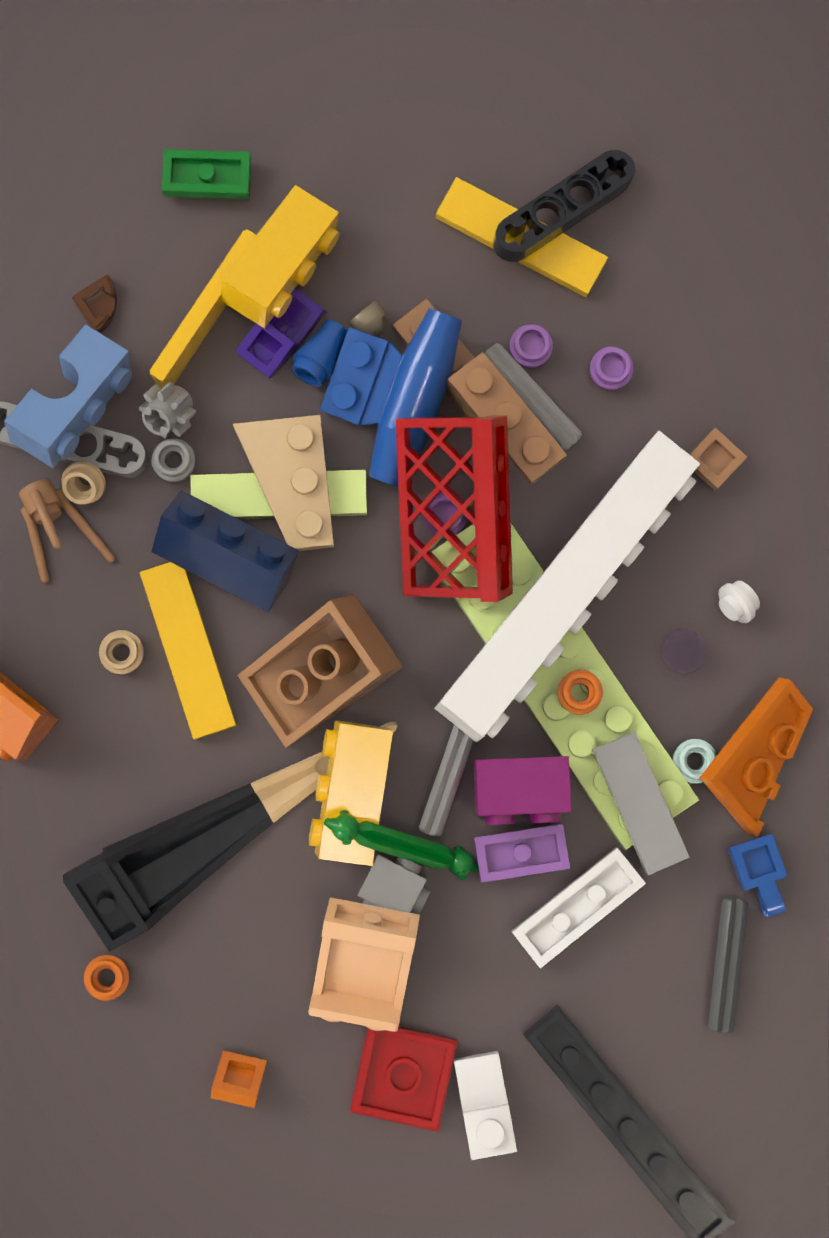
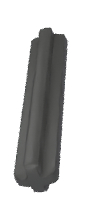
(727, 965)

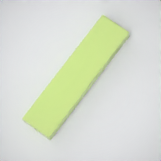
(244, 498)

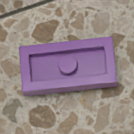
(521, 853)

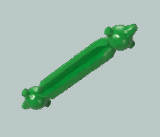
(400, 844)

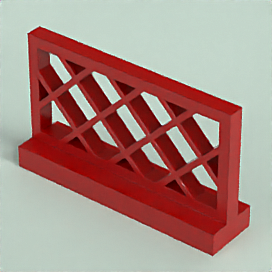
(490, 502)

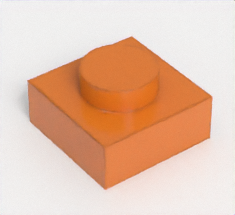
(238, 1079)

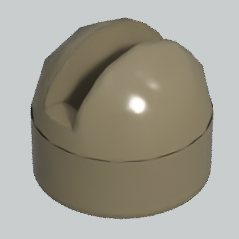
(371, 320)

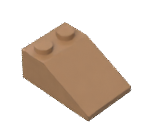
(319, 669)

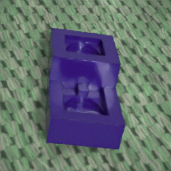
(273, 346)

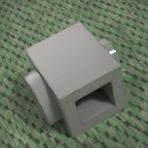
(395, 885)

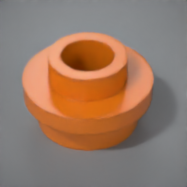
(593, 686)
(94, 984)

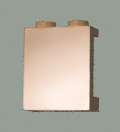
(363, 964)

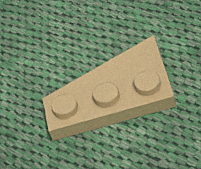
(293, 476)

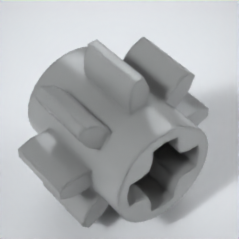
(167, 410)

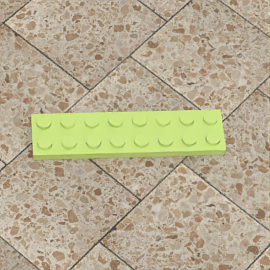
(568, 732)

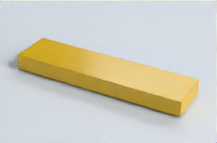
(560, 260)
(197, 321)
(188, 650)

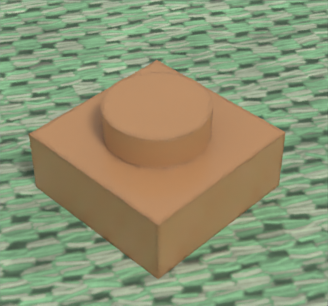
(717, 459)

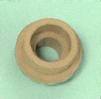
(76, 490)
(108, 648)

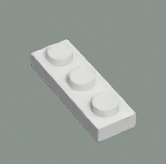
(578, 907)

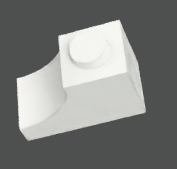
(485, 1105)

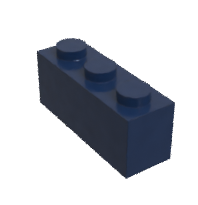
(224, 550)

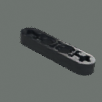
(561, 202)

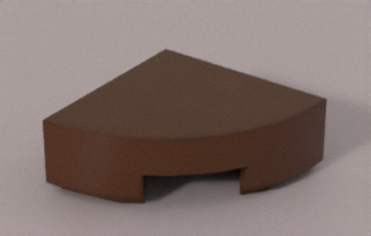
(98, 303)

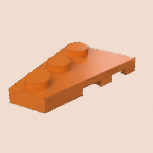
(751, 760)

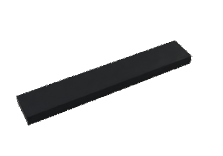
(627, 1126)

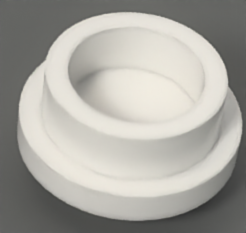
(738, 601)

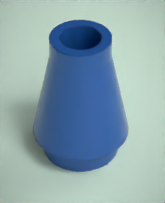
(318, 357)

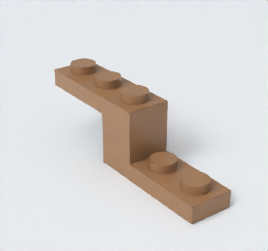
(482, 391)

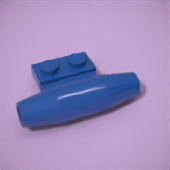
(381, 384)

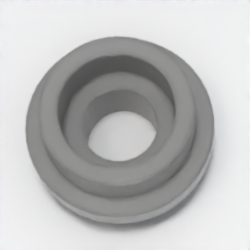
(164, 451)

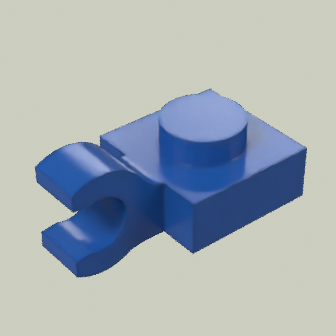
(758, 867)

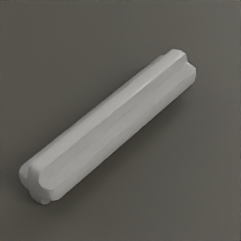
(541, 405)
(446, 783)

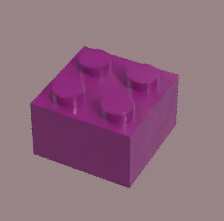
(522, 787)

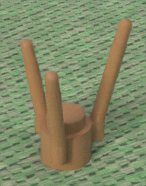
(43, 506)

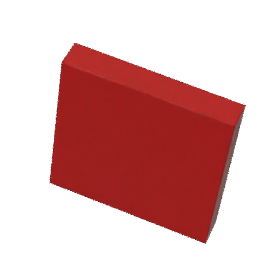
(404, 1077)

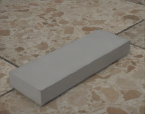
(640, 803)

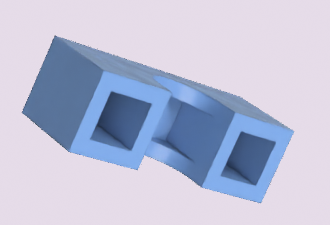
(53, 426)

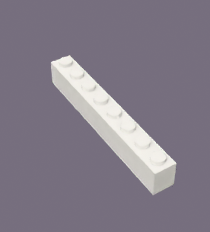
(567, 587)

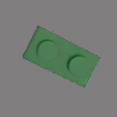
(206, 174)

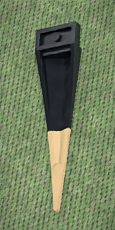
(155, 869)

